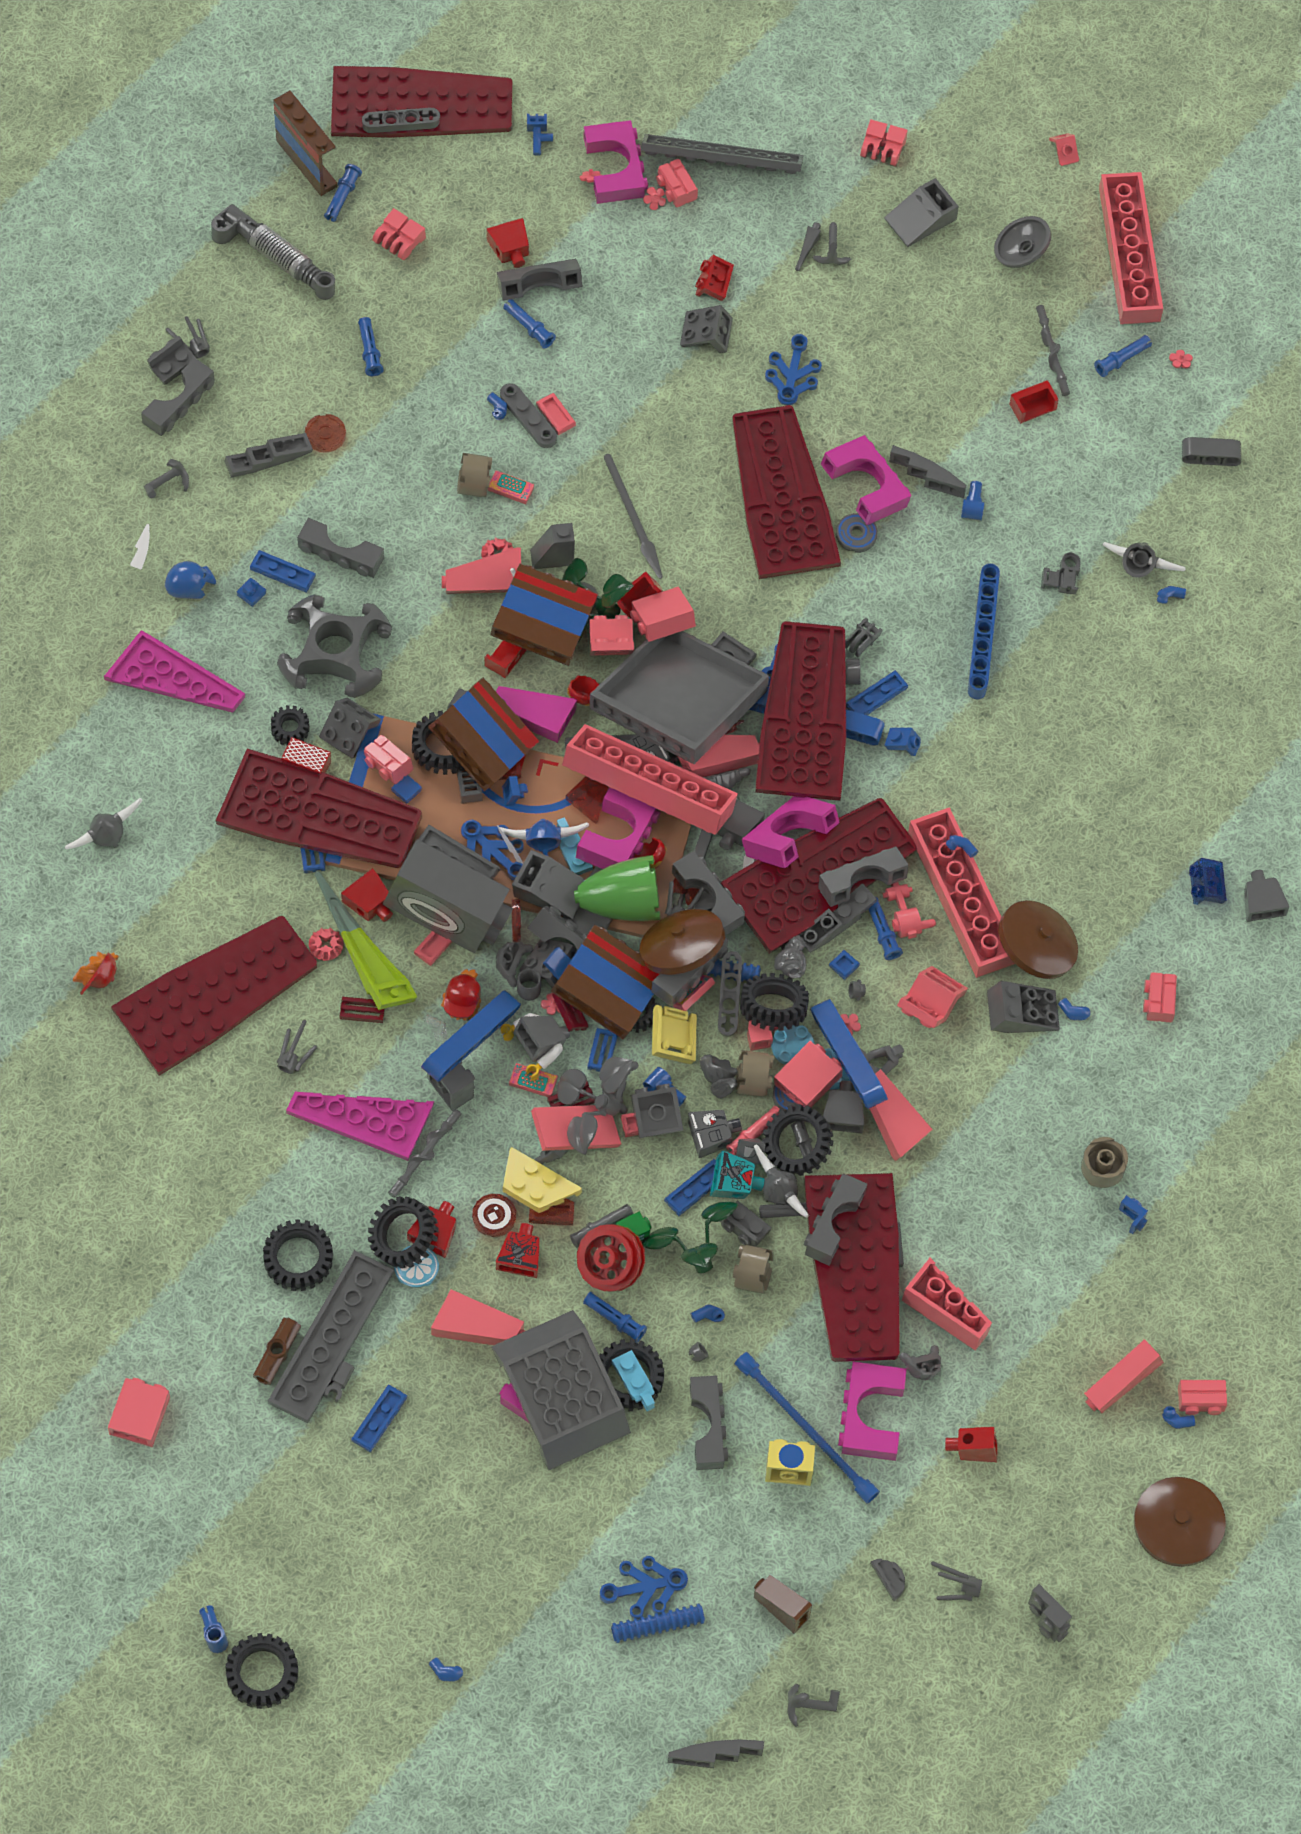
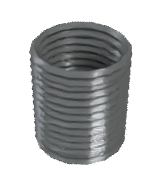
(529, 975)

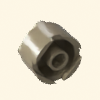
(474, 475)
(753, 1073)
(1110, 1171)
(753, 1269)

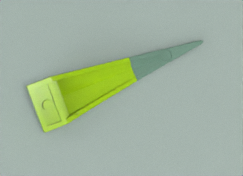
(377, 973)

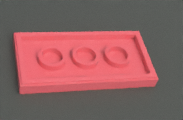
(554, 1122)

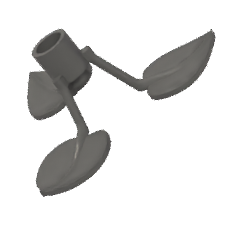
(583, 1129)

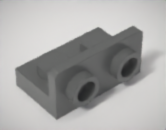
(170, 360)
(746, 1226)

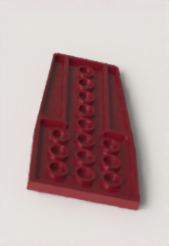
(464, 100)
(782, 495)
(805, 714)
(317, 812)
(788, 900)
(213, 993)
(863, 1278)

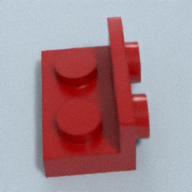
(714, 277)

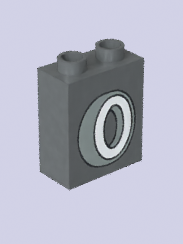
(449, 898)

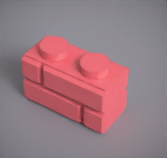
(677, 183)
(388, 759)
(1161, 997)
(1202, 1396)

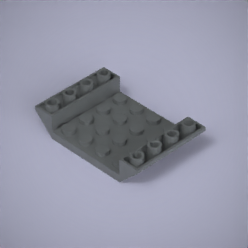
(563, 1389)

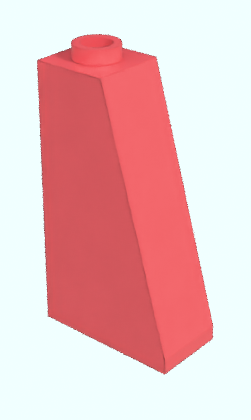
(483, 575)
(726, 755)
(898, 1120)
(473, 1321)
(1123, 1377)

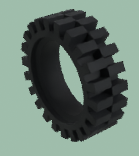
(425, 755)
(774, 1017)
(781, 1121)
(291, 1231)
(418, 1248)
(642, 1353)
(253, 1645)

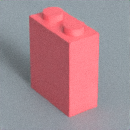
(662, 614)
(808, 1075)
(139, 1411)

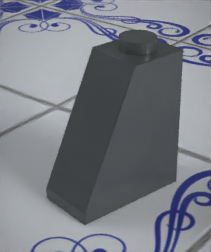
(554, 547)

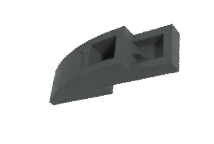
(838, 920)

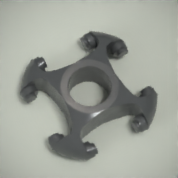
(343, 665)

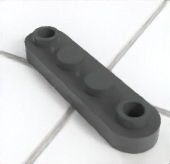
(528, 415)

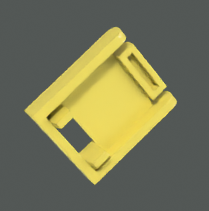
(674, 1031)

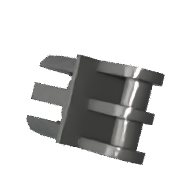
(862, 637)

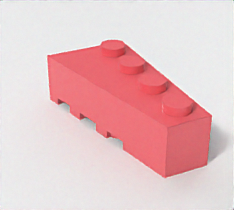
(945, 1305)

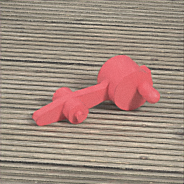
(906, 921)

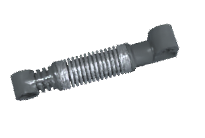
(273, 246)

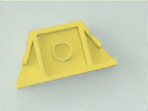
(535, 1184)

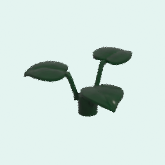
(613, 590)
(700, 1255)

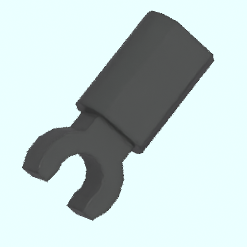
(340, 1380)

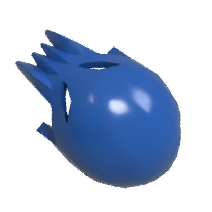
(187, 580)

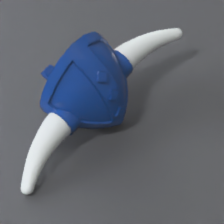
(544, 835)

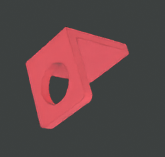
(1066, 148)

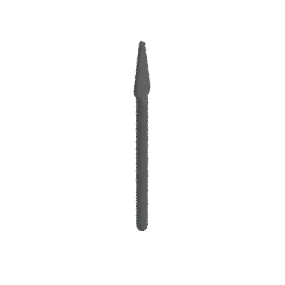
(647, 547)

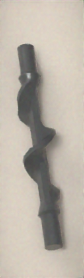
(1054, 349)
(427, 1154)

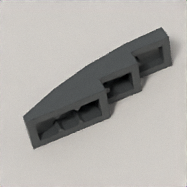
(266, 456)
(934, 475)
(706, 1753)

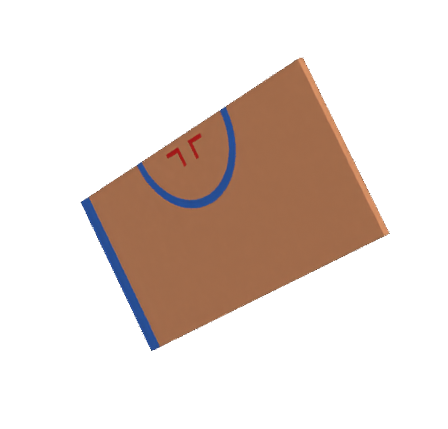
(547, 788)

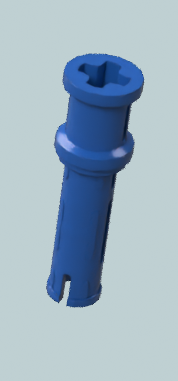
(346, 185)
(535, 328)
(371, 354)
(1115, 359)
(885, 936)
(623, 1323)

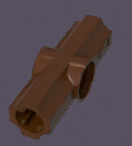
(271, 1362)

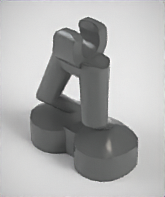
(891, 1054)

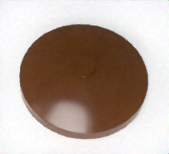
(1038, 939)
(682, 941)
(1179, 1521)

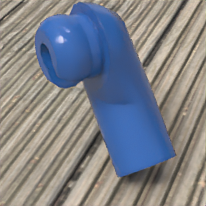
(500, 406)
(1170, 591)
(963, 843)
(1074, 1012)
(709, 1312)
(1175, 1420)
(445, 1673)

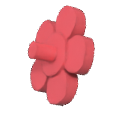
(589, 175)
(654, 198)
(1180, 359)
(550, 1005)
(851, 1022)

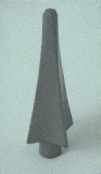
(811, 237)

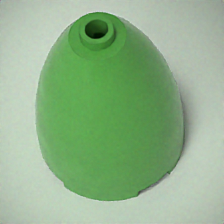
(622, 891)

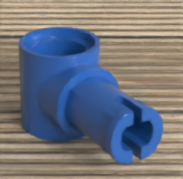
(973, 504)
(660, 1077)
(213, 1629)

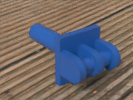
(537, 125)

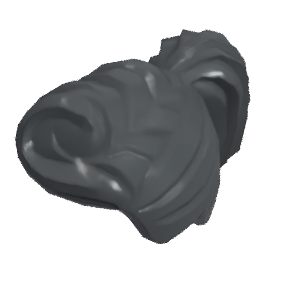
(791, 958)
(719, 1074)

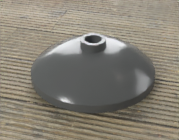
(1022, 242)

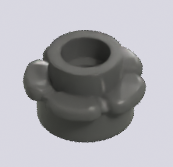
(856, 990)

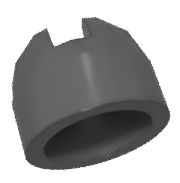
(698, 1351)

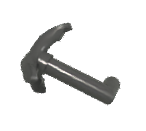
(832, 254)
(177, 469)
(802, 1700)

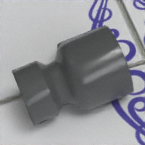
(853, 671)

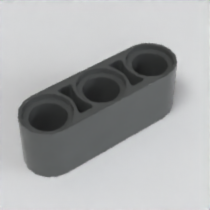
(1211, 451)

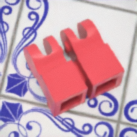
(891, 141)
(408, 234)

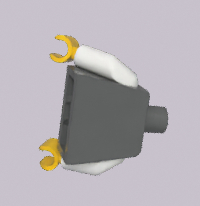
(539, 1037)

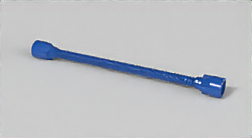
(750, 1367)

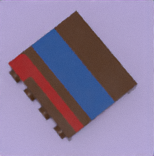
(303, 141)
(543, 614)
(483, 734)
(607, 982)

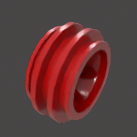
(589, 1257)

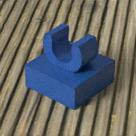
(251, 592)
(513, 791)

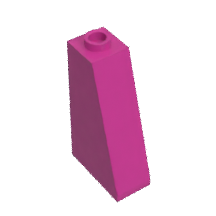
(540, 712)

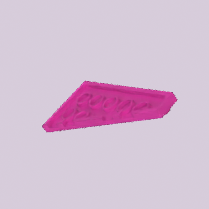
(162, 670)
(374, 1121)

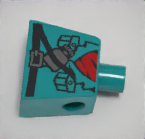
(734, 1177)

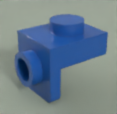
(903, 739)
(1134, 1210)

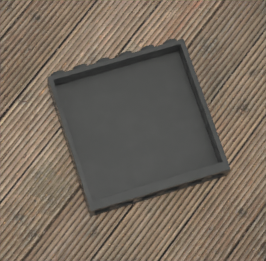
(679, 693)

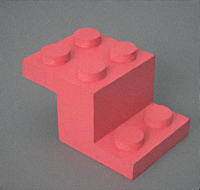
(611, 636)
(932, 997)

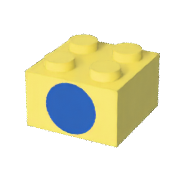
(790, 1462)

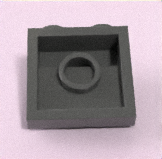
(656, 1111)
(1054, 1618)

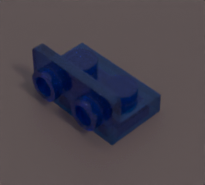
(1207, 881)

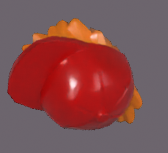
(98, 972)
(462, 996)

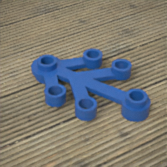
(792, 374)
(491, 847)
(647, 1585)

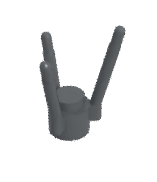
(198, 346)
(676, 908)
(288, 1062)
(970, 1584)

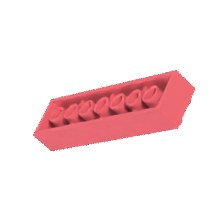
(1130, 248)
(649, 779)
(960, 891)

